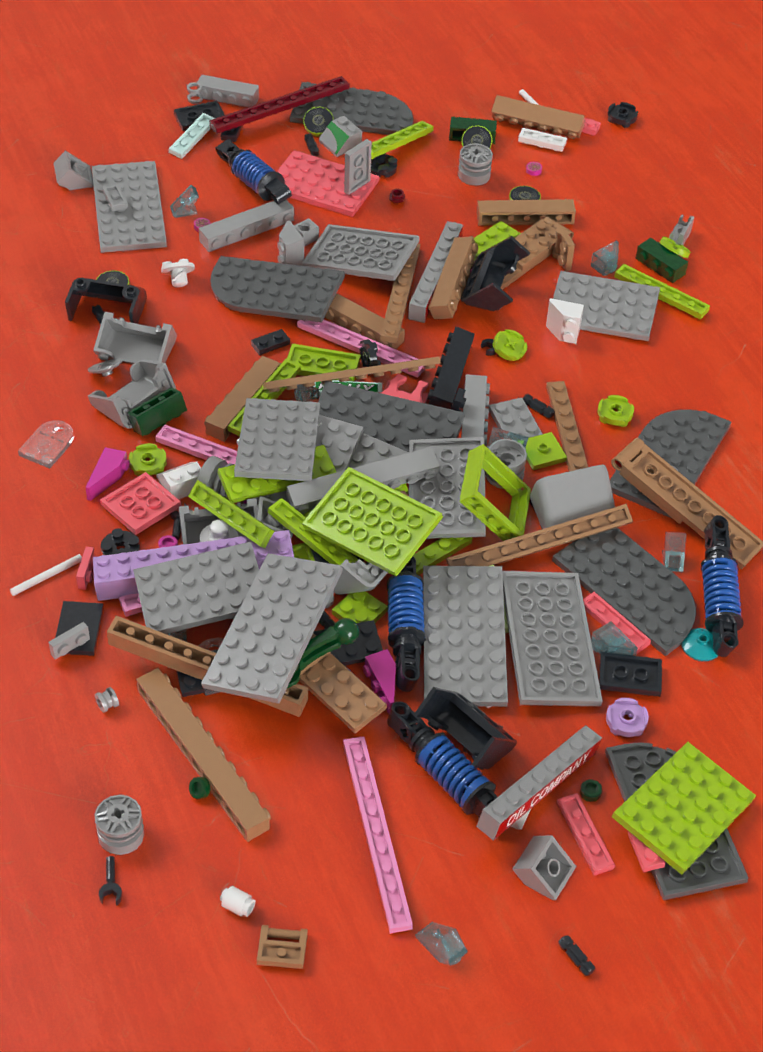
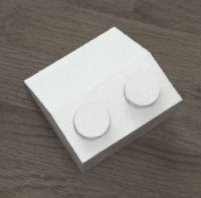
(564, 320)
(180, 479)

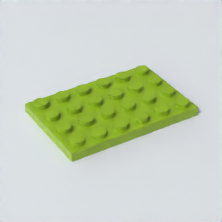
(372, 521)
(684, 807)

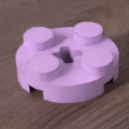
(624, 727)

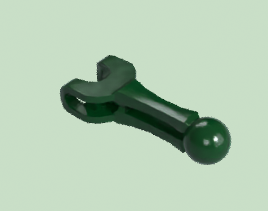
(343, 632)

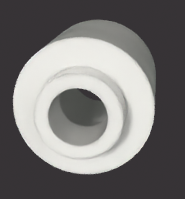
(237, 901)

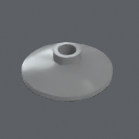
(105, 367)

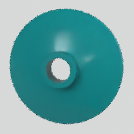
(699, 645)

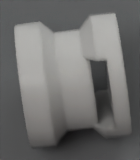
(106, 699)

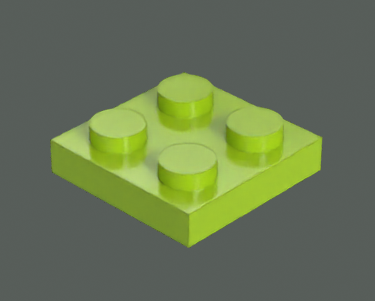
(360, 608)

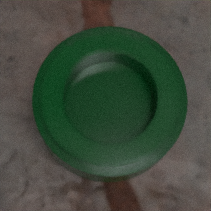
(199, 787)
(591, 790)

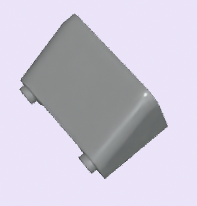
(133, 341)
(148, 381)
(572, 495)
(195, 521)
(358, 577)

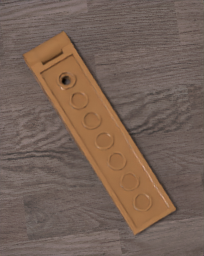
(540, 242)
(681, 497)
(341, 691)

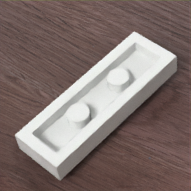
(542, 139)

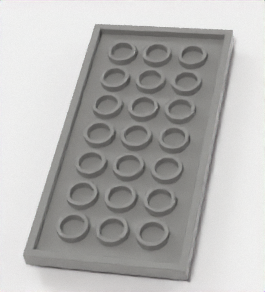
(139, 224)
(272, 628)
(465, 632)
(550, 639)

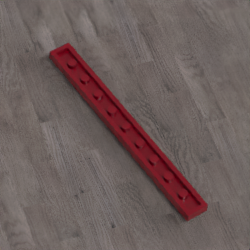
(278, 104)

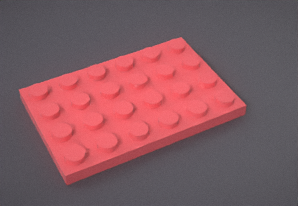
(322, 183)

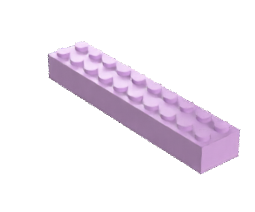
(115, 572)

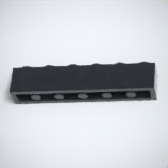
(451, 368)

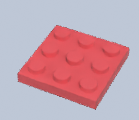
(140, 503)

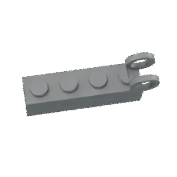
(224, 91)

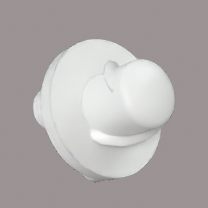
(178, 271)
(217, 530)

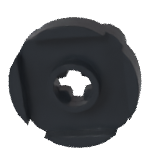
(622, 114)
(384, 165)
(368, 354)
(119, 538)

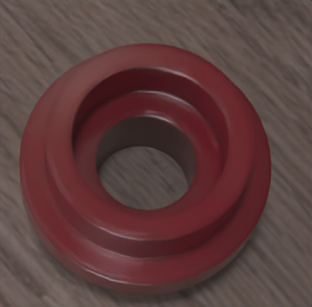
(397, 196)

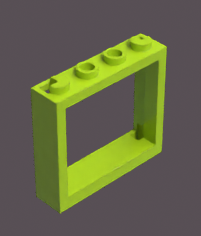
(475, 502)

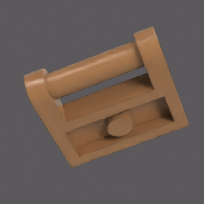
(564, 249)
(282, 952)

